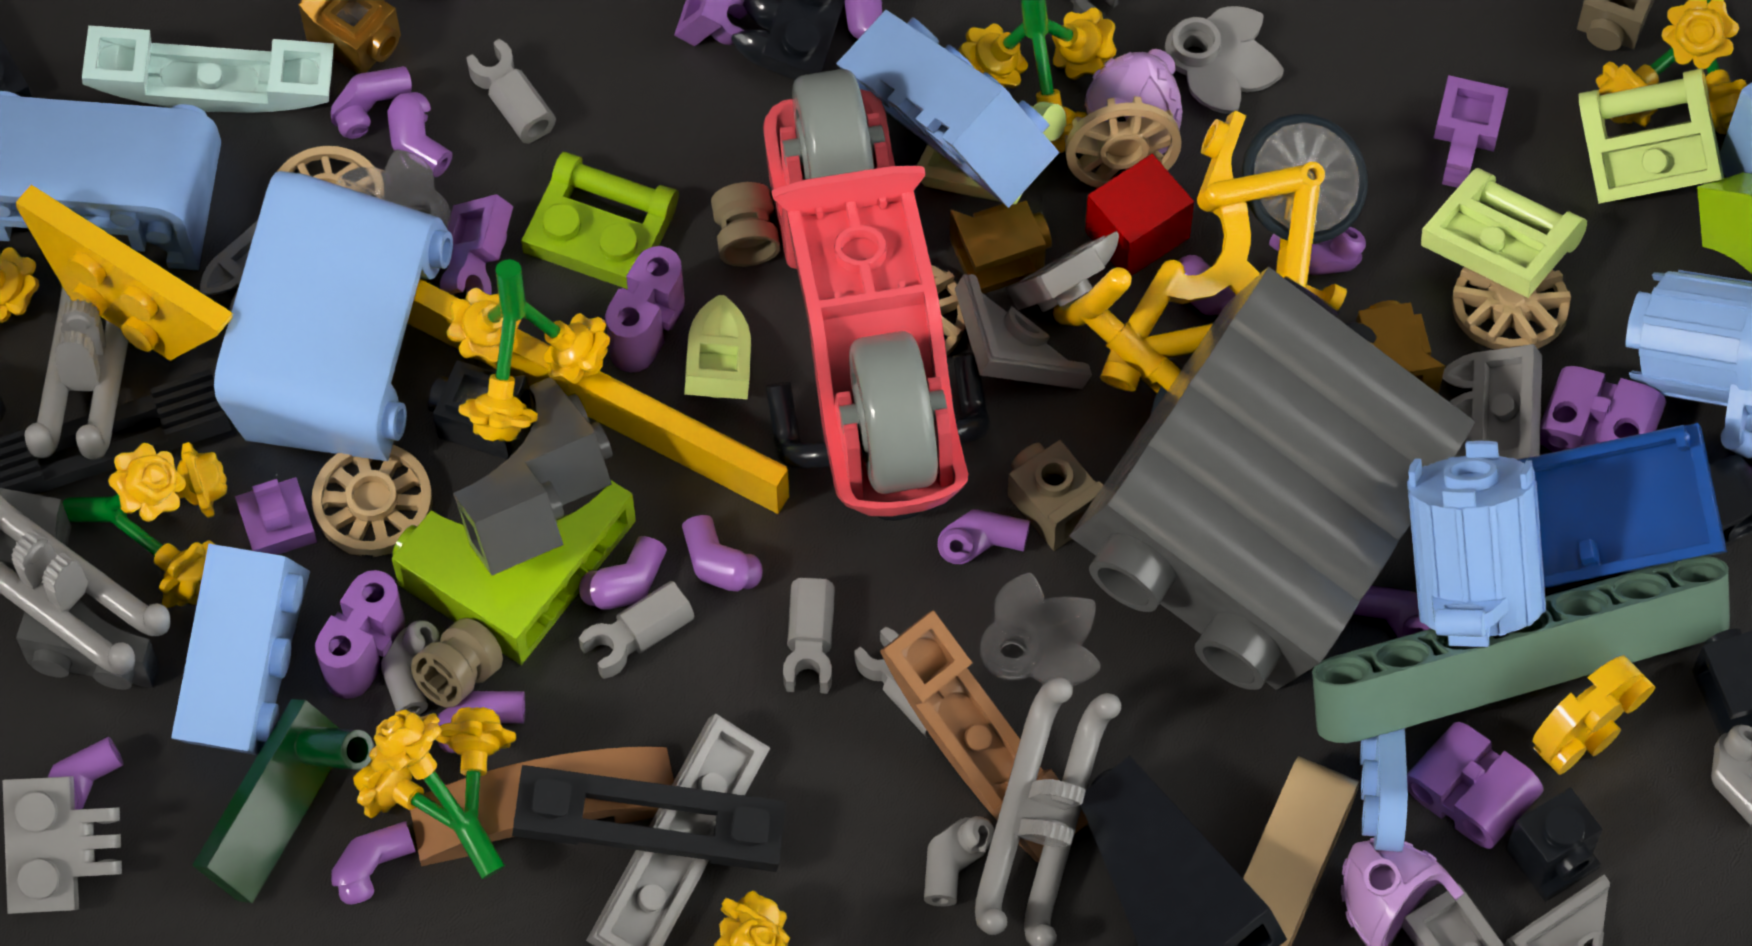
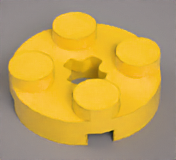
(1591, 717)

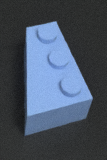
(239, 649)

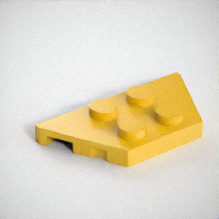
(127, 288)

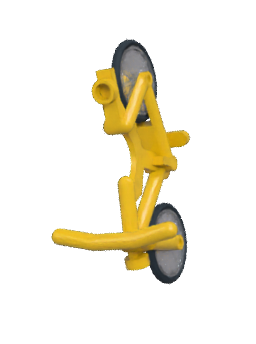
(1300, 183)

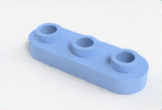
(1384, 790)

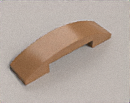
(958, 713)
(500, 792)

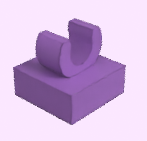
(708, 18)
(276, 517)

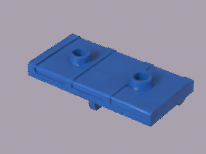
(1626, 505)

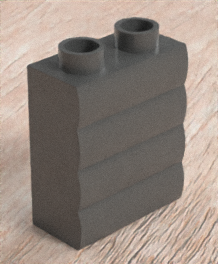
(1268, 485)

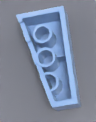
(951, 105)

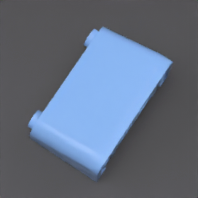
(114, 165)
(325, 317)

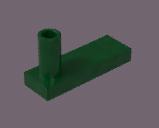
(277, 797)

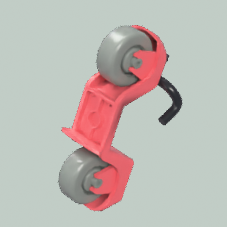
(869, 307)

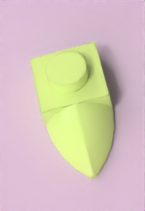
(718, 352)

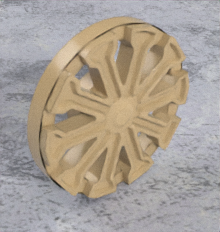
(369, 500)

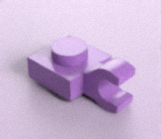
(1468, 120)
(478, 238)

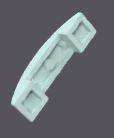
(207, 77)

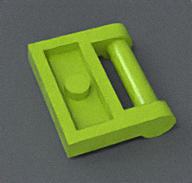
(590, 237)

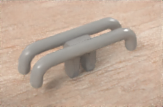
(80, 360)
(54, 579)
(1041, 811)

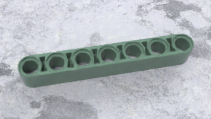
(1578, 633)

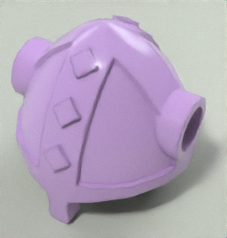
(1137, 75)
(1387, 887)

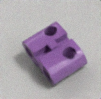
(648, 306)
(1594, 411)
(354, 640)
(1473, 785)

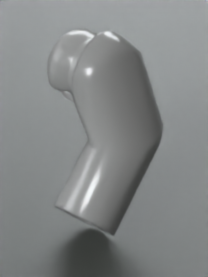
(397, 666)
(1733, 769)
(951, 853)

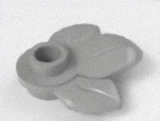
(1230, 57)

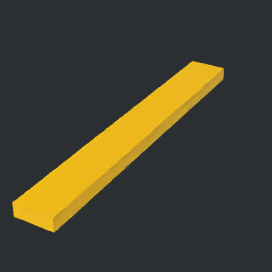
(631, 413)

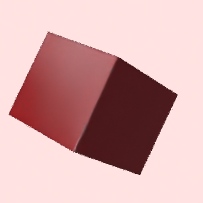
(1145, 210)

